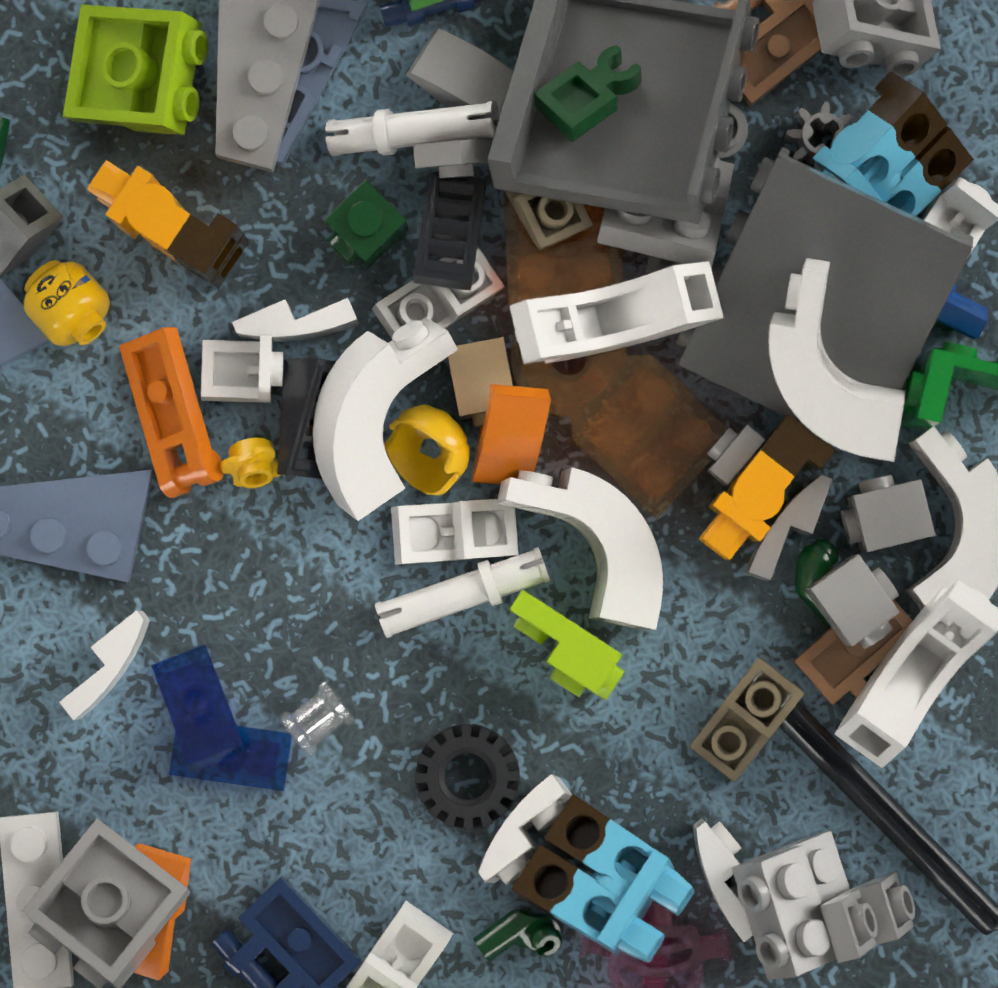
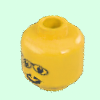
(66, 303)

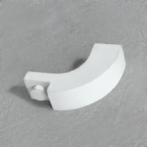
(616, 314)
(828, 402)
(354, 409)
(975, 508)
(623, 546)
(916, 671)

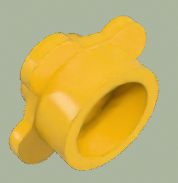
(251, 463)

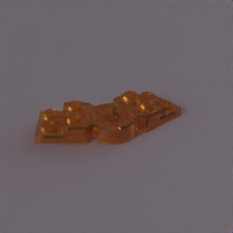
(621, 407)

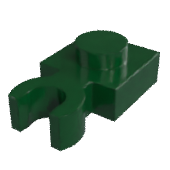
(585, 98)

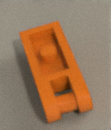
(170, 412)

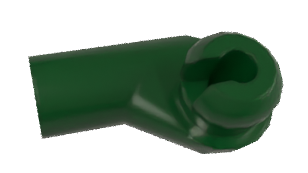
(521, 929)

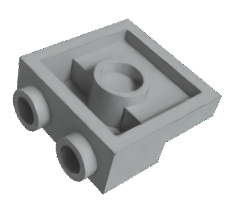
(878, 32)
(670, 238)
(784, 901)
(104, 906)

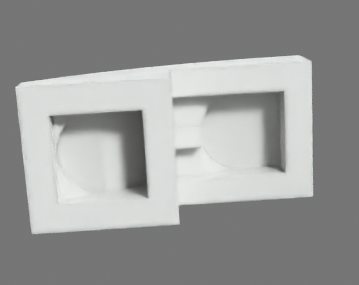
(281, 324)
(453, 531)
(116, 653)
(403, 951)

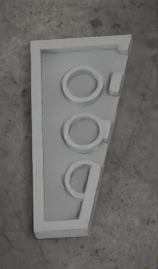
(258, 75)

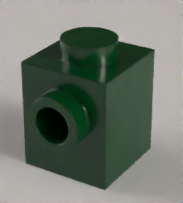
(364, 226)

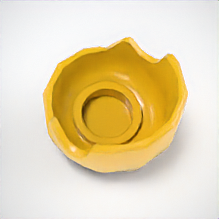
(419, 470)

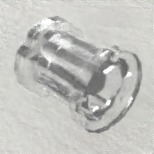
(317, 718)

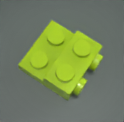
(135, 69)
(578, 656)

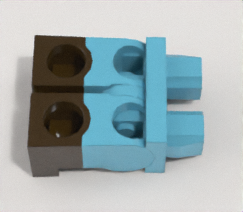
(897, 149)
(618, 894)

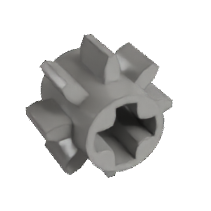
(821, 123)

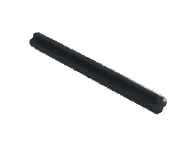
(891, 819)

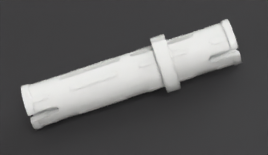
(391, 131)
(463, 592)

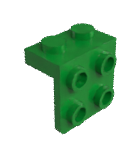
(931, 379)

